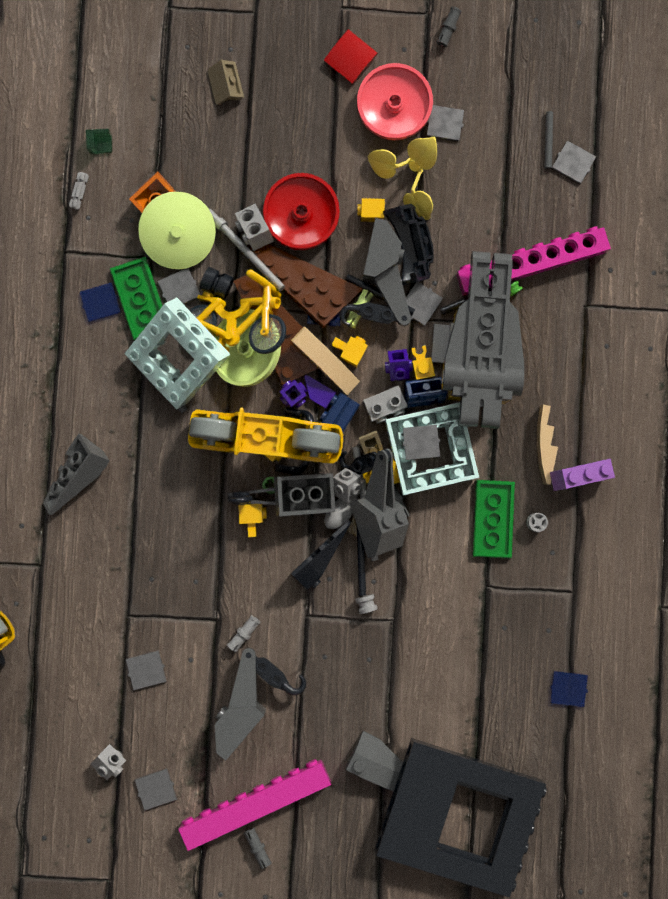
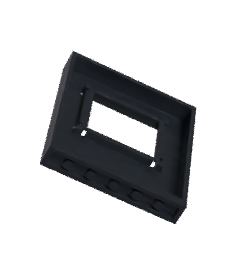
(422, 805)

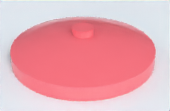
(394, 101)

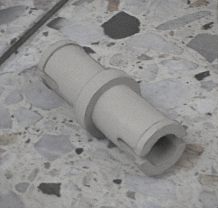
(243, 633)

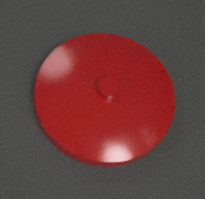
(301, 211)

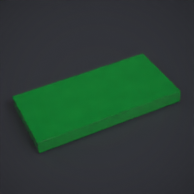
(137, 293)
(493, 519)

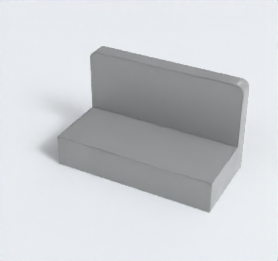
(440, 342)

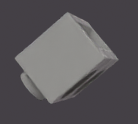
(254, 227)

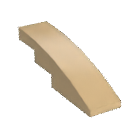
(325, 360)
(545, 451)

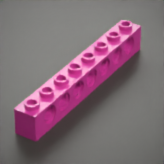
(596, 237)

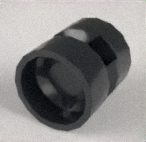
(216, 283)

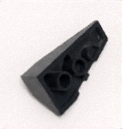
(313, 567)

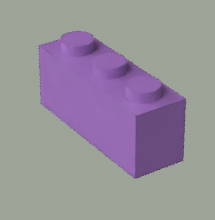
(582, 474)

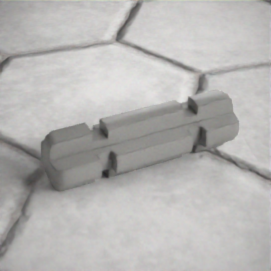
(78, 190)

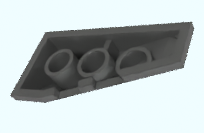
(81, 468)
(374, 761)

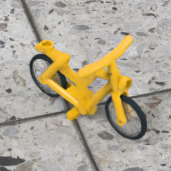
(265, 334)

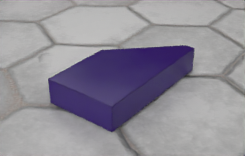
(318, 392)

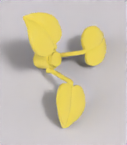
(422, 156)

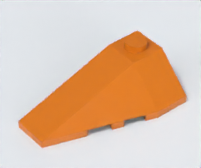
(149, 190)

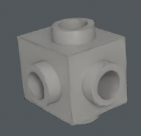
(347, 485)
(108, 762)

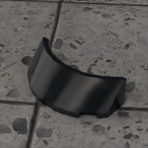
(415, 242)

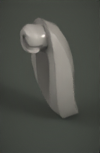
(340, 516)

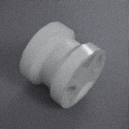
(540, 522)
(366, 604)

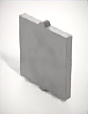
(445, 123)
(573, 162)
(180, 286)
(424, 302)
(421, 442)
(146, 670)
(155, 789)

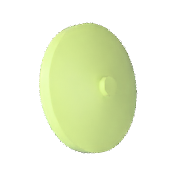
(177, 230)
(245, 365)

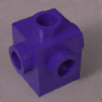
(398, 365)
(290, 387)

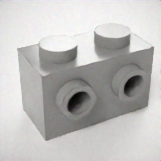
(385, 404)

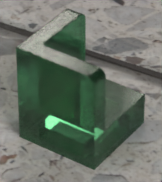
(99, 141)

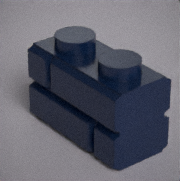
(424, 392)
(341, 411)

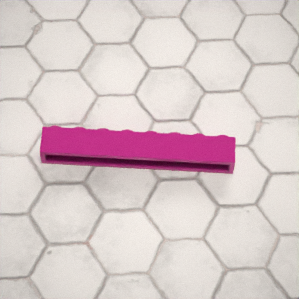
(254, 805)

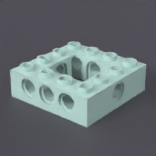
(195, 339)
(458, 437)

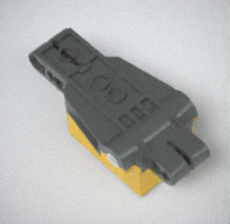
(485, 345)

